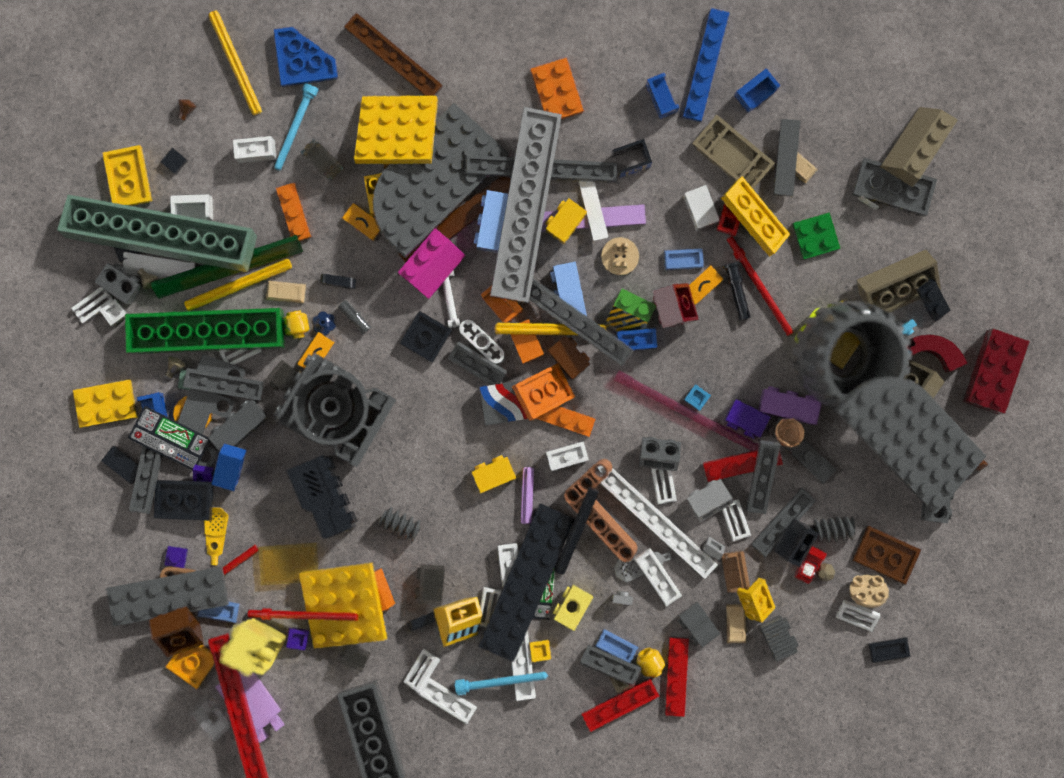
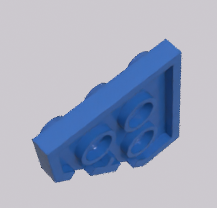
(301, 59)

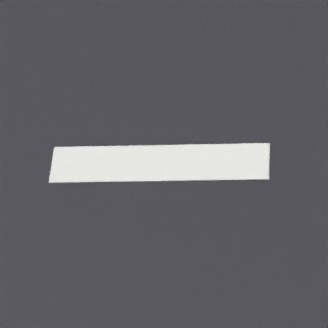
(593, 210)

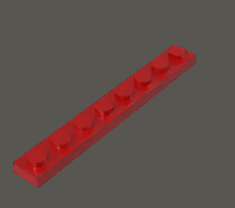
(238, 711)

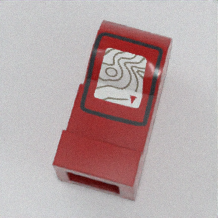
(810, 565)

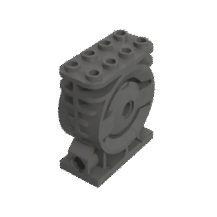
(294, 416)

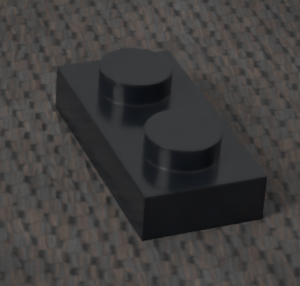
(933, 300)

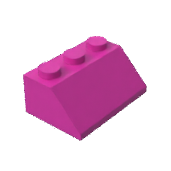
(431, 263)

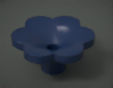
(325, 328)

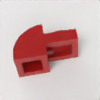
(728, 222)

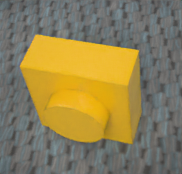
(540, 650)

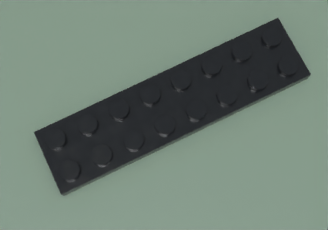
(526, 582)

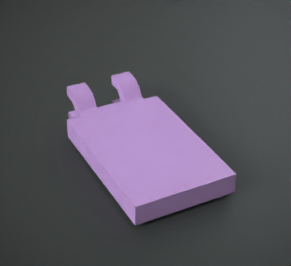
(261, 705)

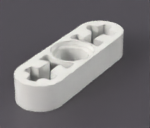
(475, 327)

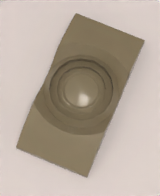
(732, 152)

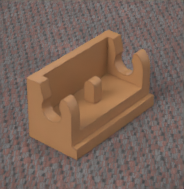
(735, 571)

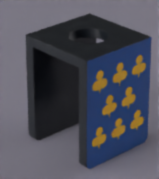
(629, 147)

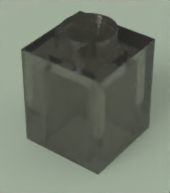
(354, 657)

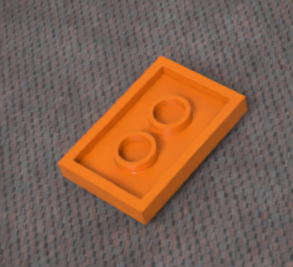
(557, 88)
(543, 391)

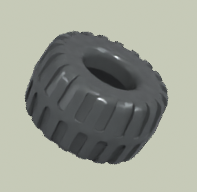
(881, 343)

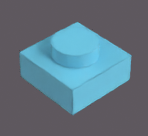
(908, 327)

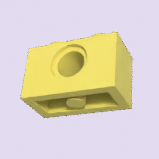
(569, 618)

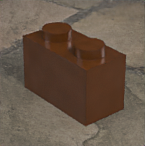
(569, 357)

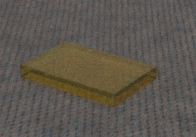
(284, 562)

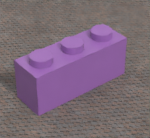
(789, 405)

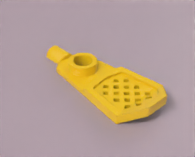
(215, 535)

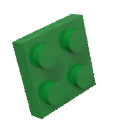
(816, 236)

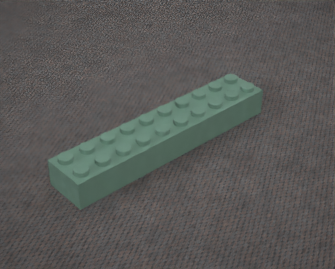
(157, 233)

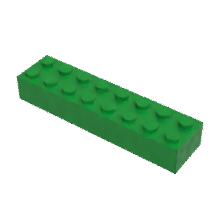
(204, 331)

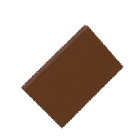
(886, 555)

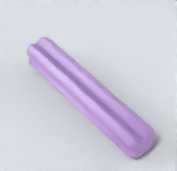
(527, 495)

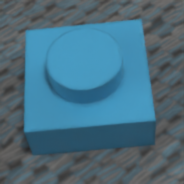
(697, 397)

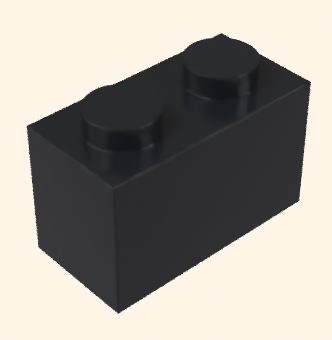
(796, 542)

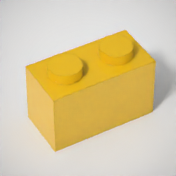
(565, 221)
(493, 474)

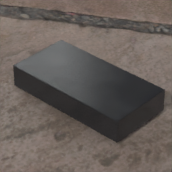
(121, 464)
(889, 649)

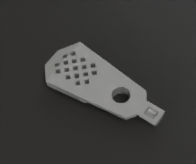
(662, 558)

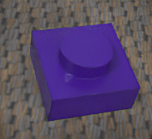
(203, 473)
(176, 556)
(297, 638)

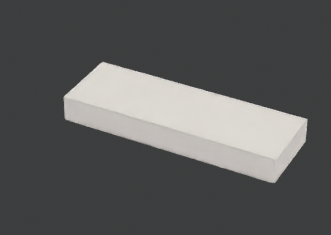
(657, 577)
(448, 701)

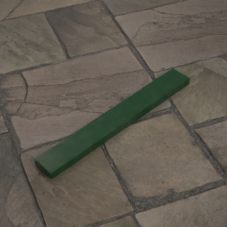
(209, 273)

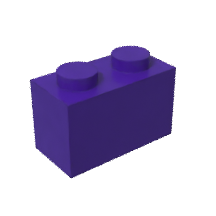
(747, 419)

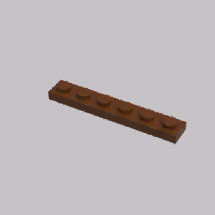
(393, 56)

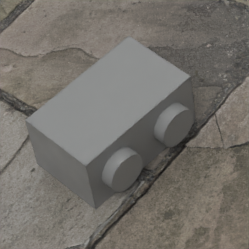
(709, 500)

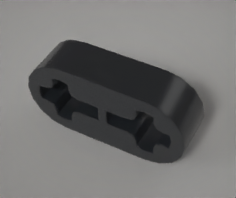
(337, 281)
(421, 621)

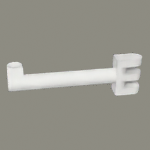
(453, 322)

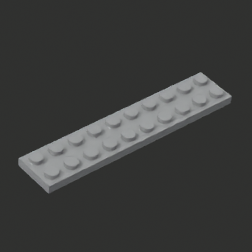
(525, 205)

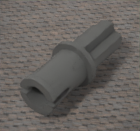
(354, 317)

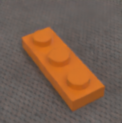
(293, 211)
(569, 420)

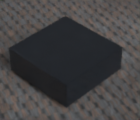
(174, 161)

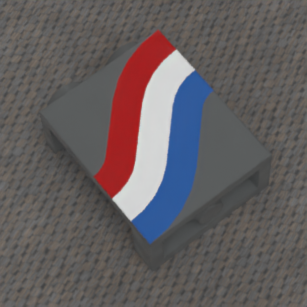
(501, 404)

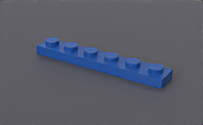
(706, 65)

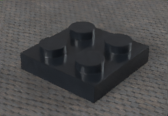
(426, 336)

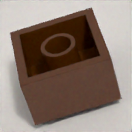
(176, 631)

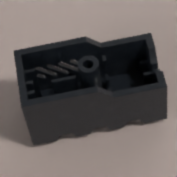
(321, 494)

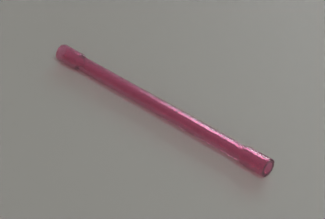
(630, 382)

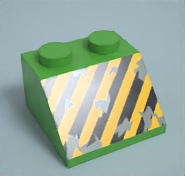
(629, 312)

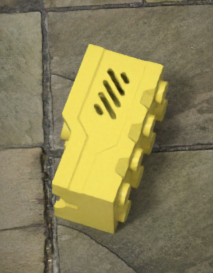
(253, 647)

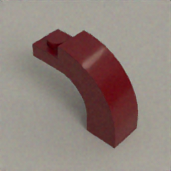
(942, 348)

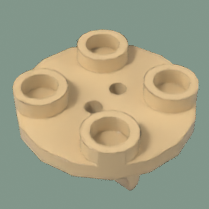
(620, 247)
(864, 585)

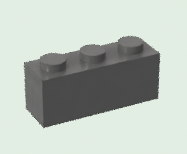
(238, 425)

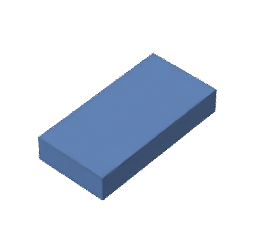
(683, 259)
(223, 613)
(616, 646)

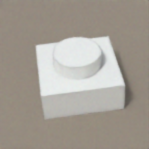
(113, 312)

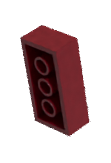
(996, 371)

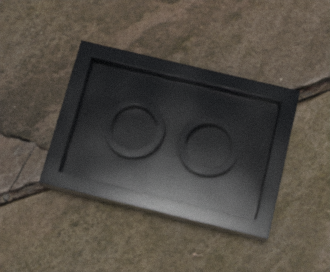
(183, 500)

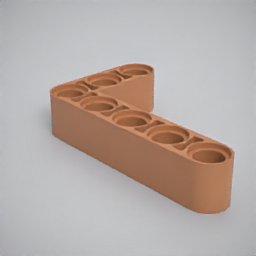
(599, 512)

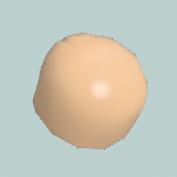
(789, 432)

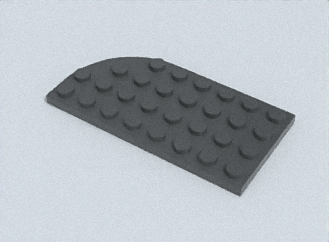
(419, 197)
(912, 437)

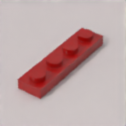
(733, 465)
(676, 676)
(620, 704)

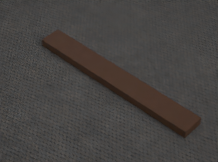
(467, 212)

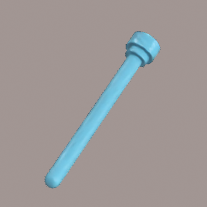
(308, 93)
(463, 686)

